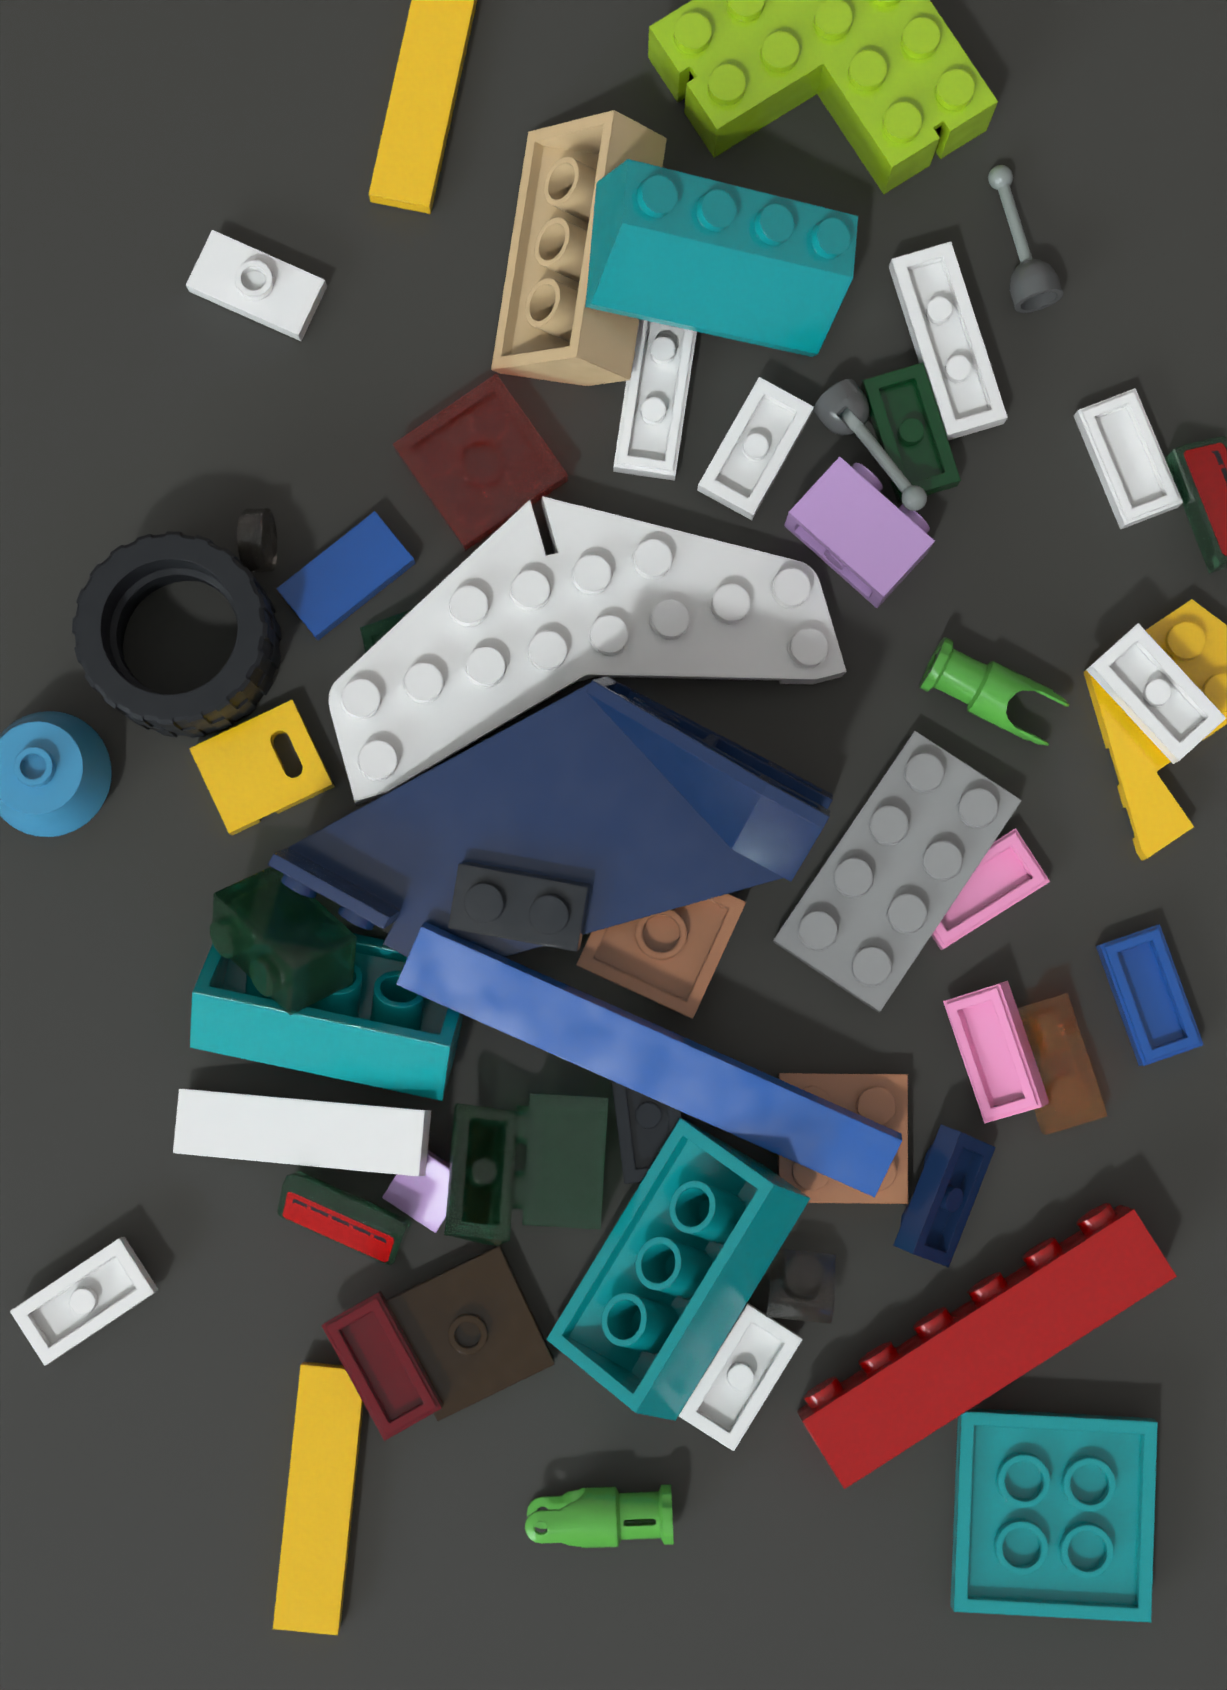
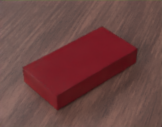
(382, 1365)

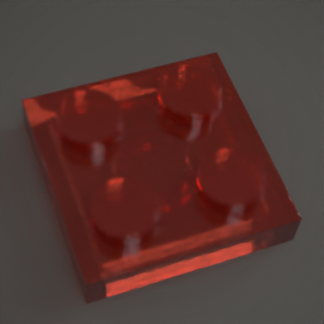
(480, 461)

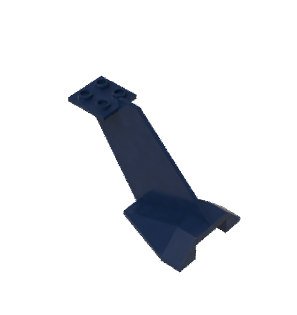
(577, 792)

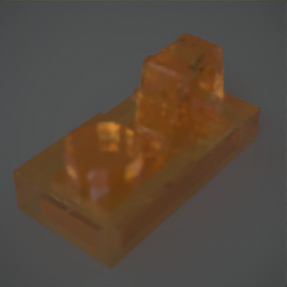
(1062, 1065)

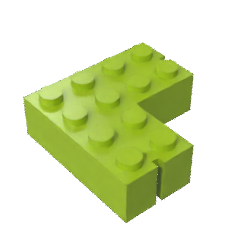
(877, 65)

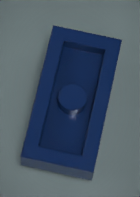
(944, 1196)

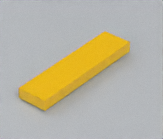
(422, 104)
(319, 1501)

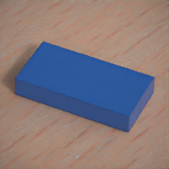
(346, 575)
(1149, 995)

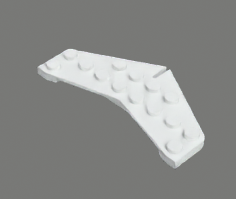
(530, 624)

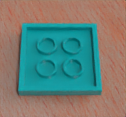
(1054, 1515)

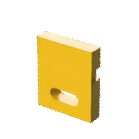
(248, 774)

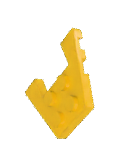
(1199, 647)

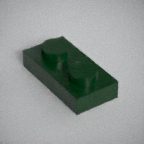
(911, 428)

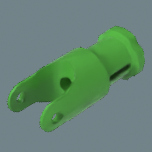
(981, 686)
(601, 1517)

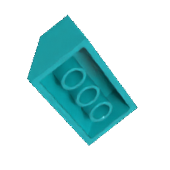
(718, 258)
(358, 1034)
(677, 1271)

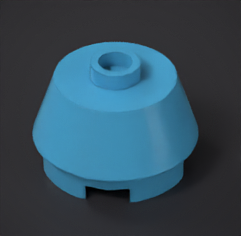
(52, 774)

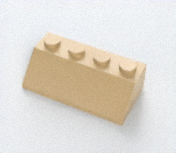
(543, 312)

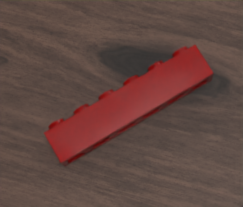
(985, 1342)

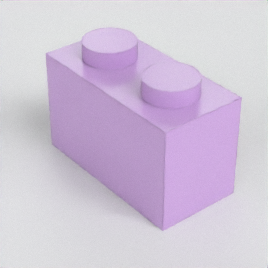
(860, 530)

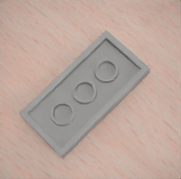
(896, 871)

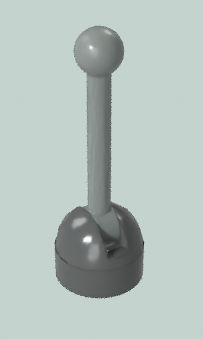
(1033, 282)
(845, 412)

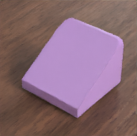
(422, 1196)

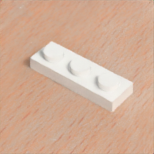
(948, 339)

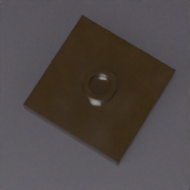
(472, 1331)

